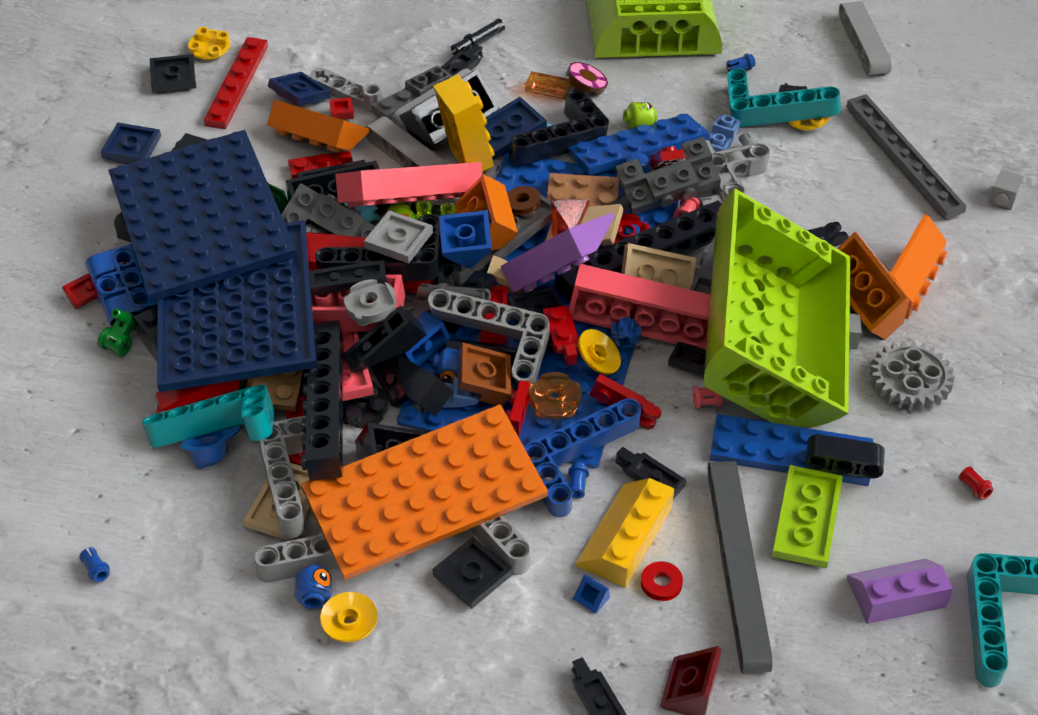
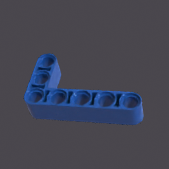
(574, 447)

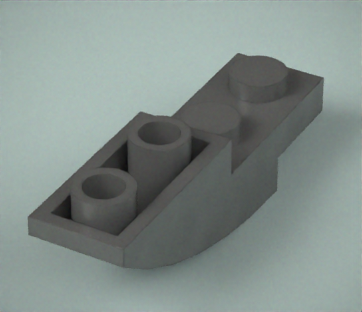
(413, 89)

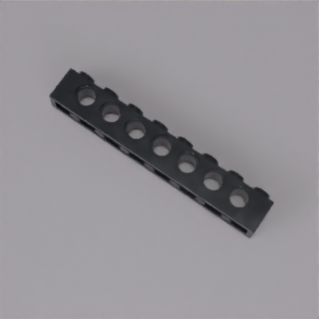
(676, 236)
(324, 406)

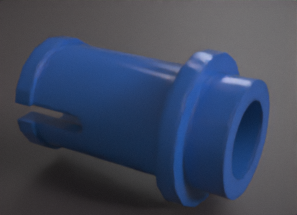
(744, 62)
(578, 473)
(97, 569)

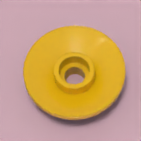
(599, 352)
(348, 607)

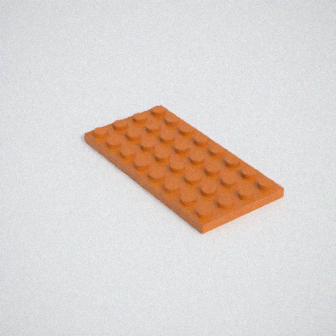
(423, 491)

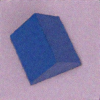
(591, 594)

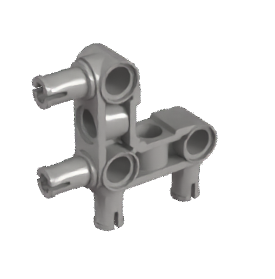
(736, 162)

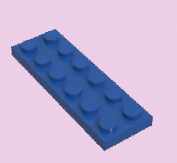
(610, 150)
(768, 445)

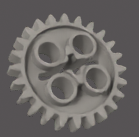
(912, 375)

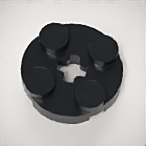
(373, 412)

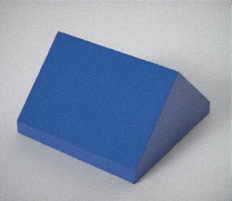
(465, 237)

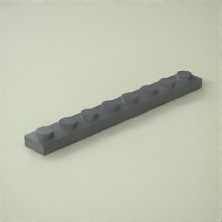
(906, 157)

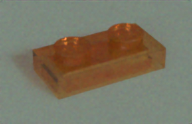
(547, 85)

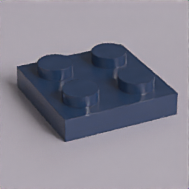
(299, 89)
(130, 143)

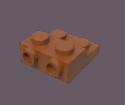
(485, 373)

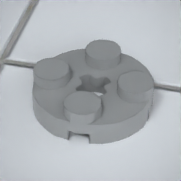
(366, 313)

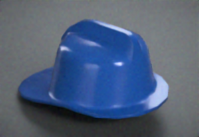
(210, 447)

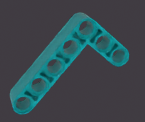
(779, 106)
(242, 406)
(985, 581)

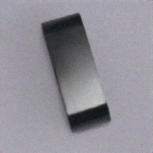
(845, 456)

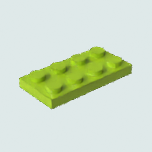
(807, 516)

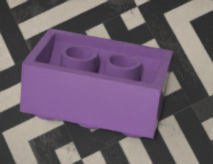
(900, 590)

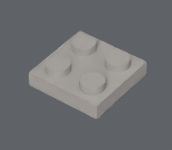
(398, 236)

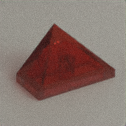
(567, 214)

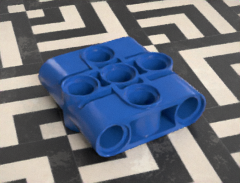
(110, 274)

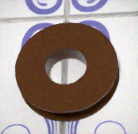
(525, 207)

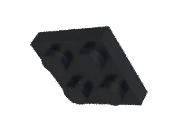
(172, 73)
(472, 572)

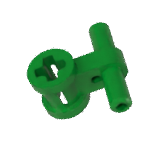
(119, 333)

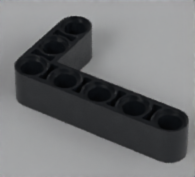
(585, 124)
(421, 268)

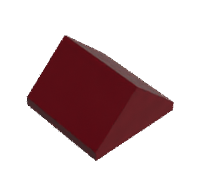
(691, 682)

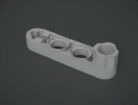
(368, 95)

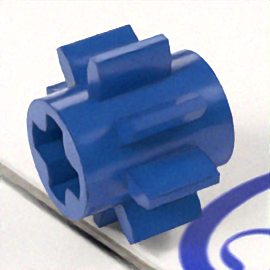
(626, 332)

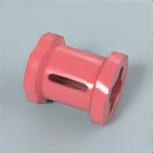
(687, 205)
(699, 400)

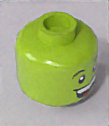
(639, 114)

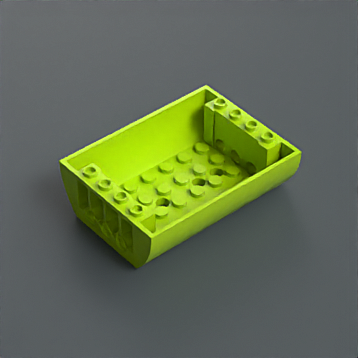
(653, 28)
(777, 317)

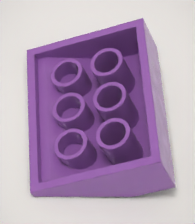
(556, 254)

